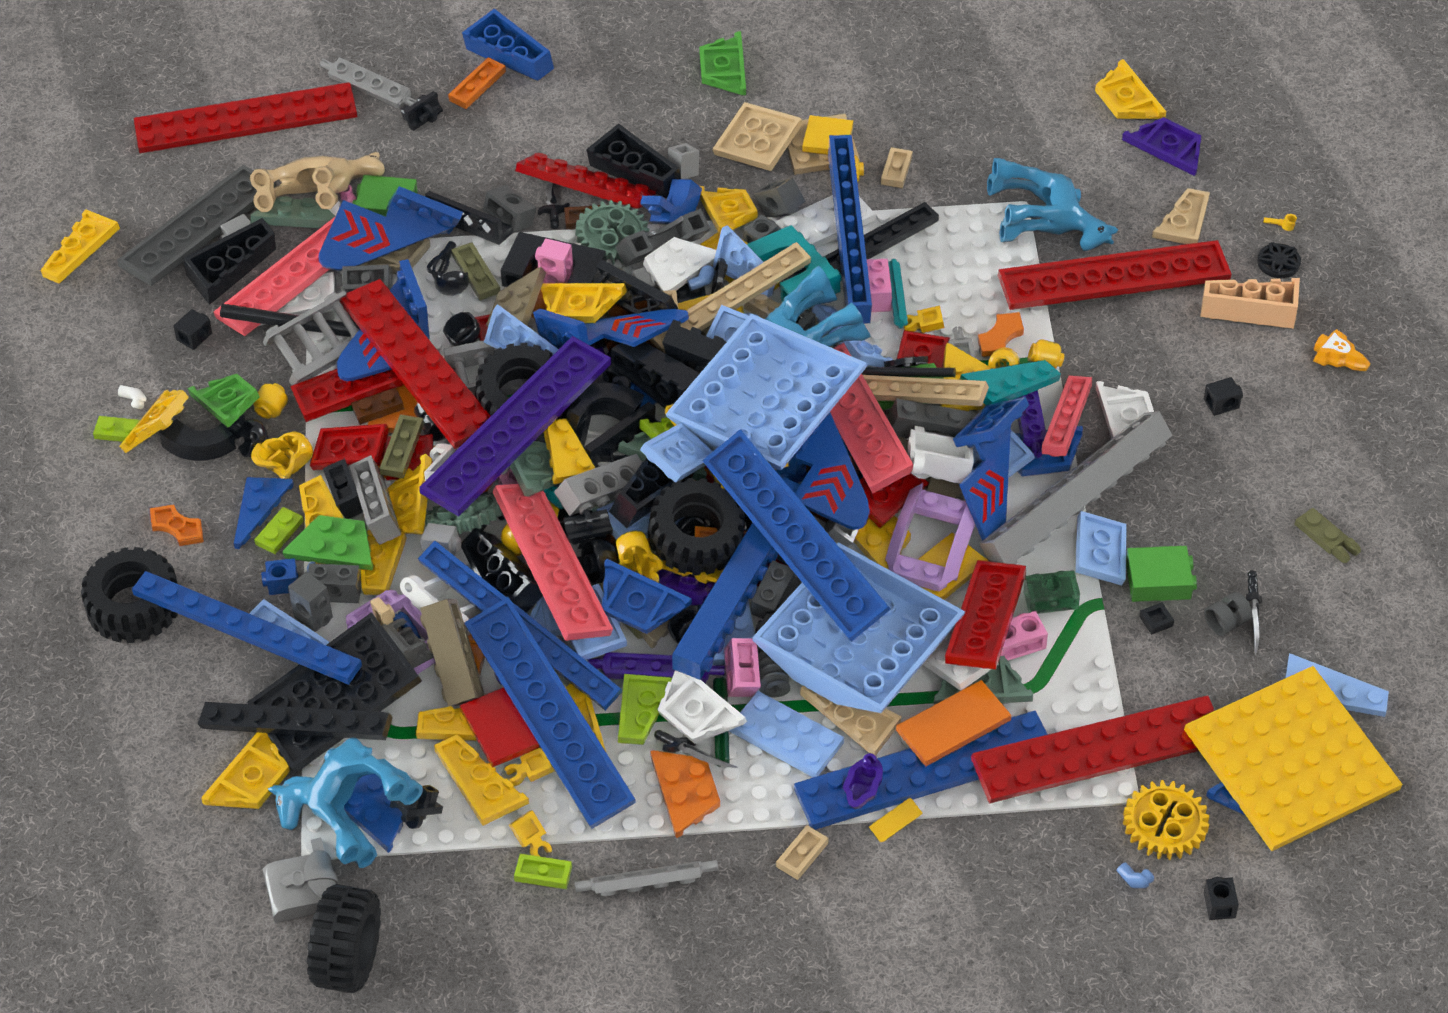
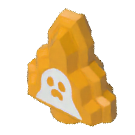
(1339, 352)

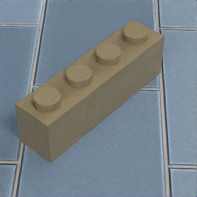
(451, 652)

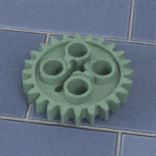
(607, 226)
(478, 513)

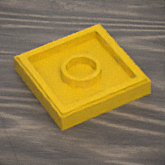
(818, 132)

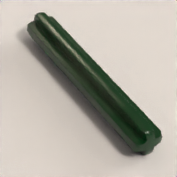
(722, 739)

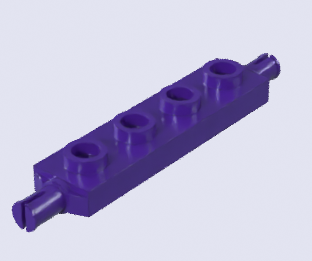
(1032, 424)
(617, 664)

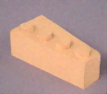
(1252, 302)

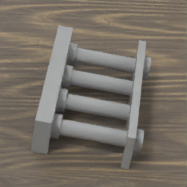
(474, 354)
(320, 361)

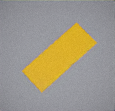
(895, 820)

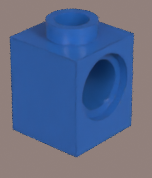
(279, 575)

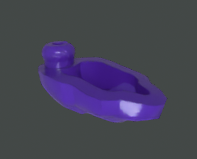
(863, 781)

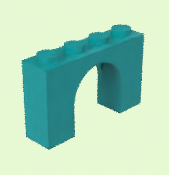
(778, 241)

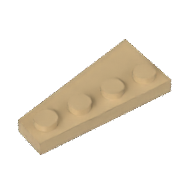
(865, 727)

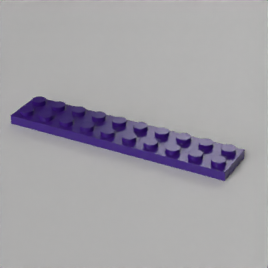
(515, 426)

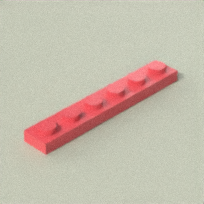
(1066, 416)

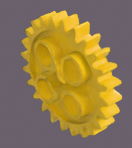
(1188, 829)

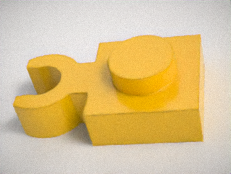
(926, 320)
(533, 766)
(529, 832)

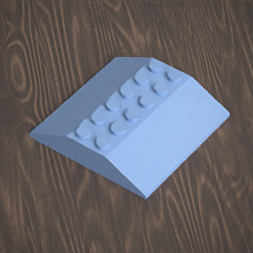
(769, 387)
(877, 662)

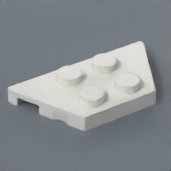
(677, 262)
(1122, 406)
(697, 709)

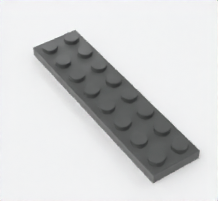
(190, 228)

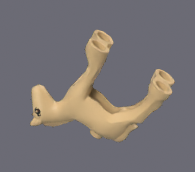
(312, 174)

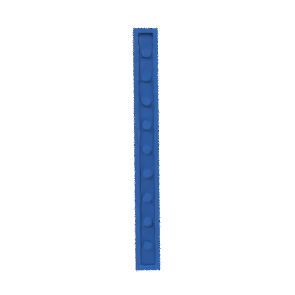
(483, 596)
(247, 627)

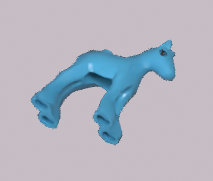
(1061, 209)
(822, 293)
(333, 788)

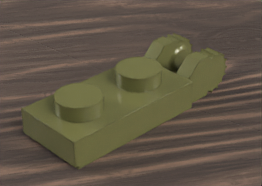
(1327, 535)

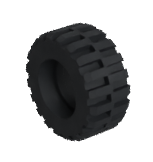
(503, 367)
(698, 500)
(114, 574)
(343, 938)

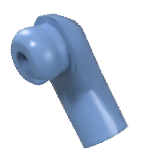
(704, 278)
(1137, 879)

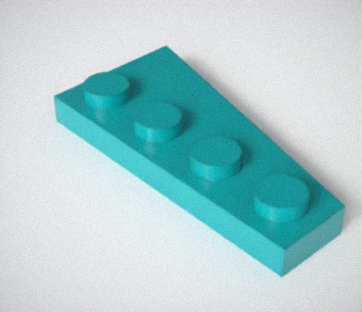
(1015, 380)

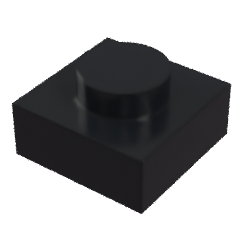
(1156, 618)

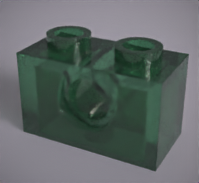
(1051, 592)

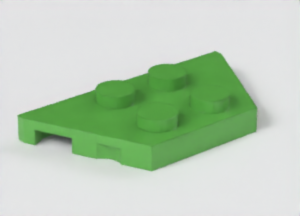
(724, 64)
(226, 398)
(332, 542)

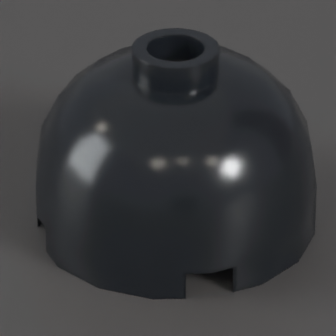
(593, 558)

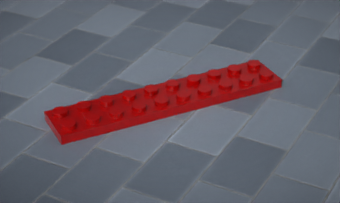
(245, 117)
(1113, 274)
(416, 361)
(1088, 750)

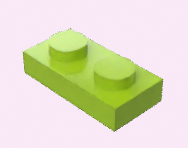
(113, 428)
(279, 530)
(543, 871)

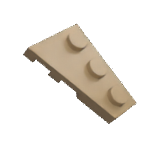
(1186, 218)

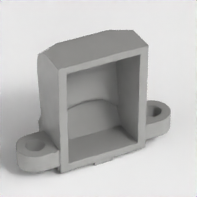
(298, 883)

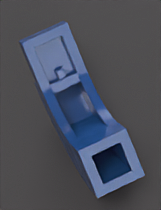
(682, 199)

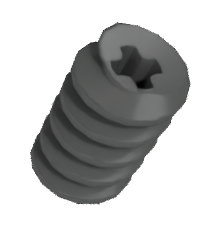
(773, 678)

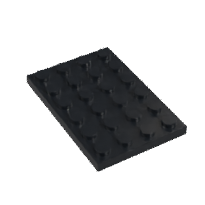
(377, 684)

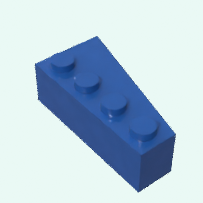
(508, 44)

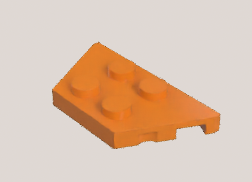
(685, 787)

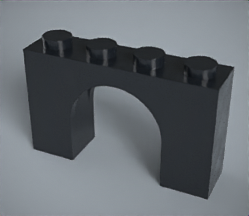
(522, 260)

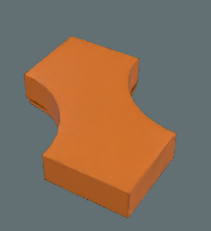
(1006, 328)
(184, 529)

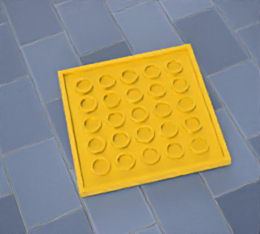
(1292, 757)

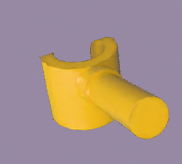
(1287, 223)

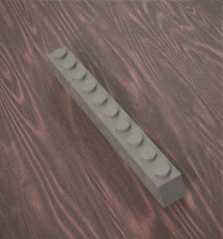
(1077, 489)

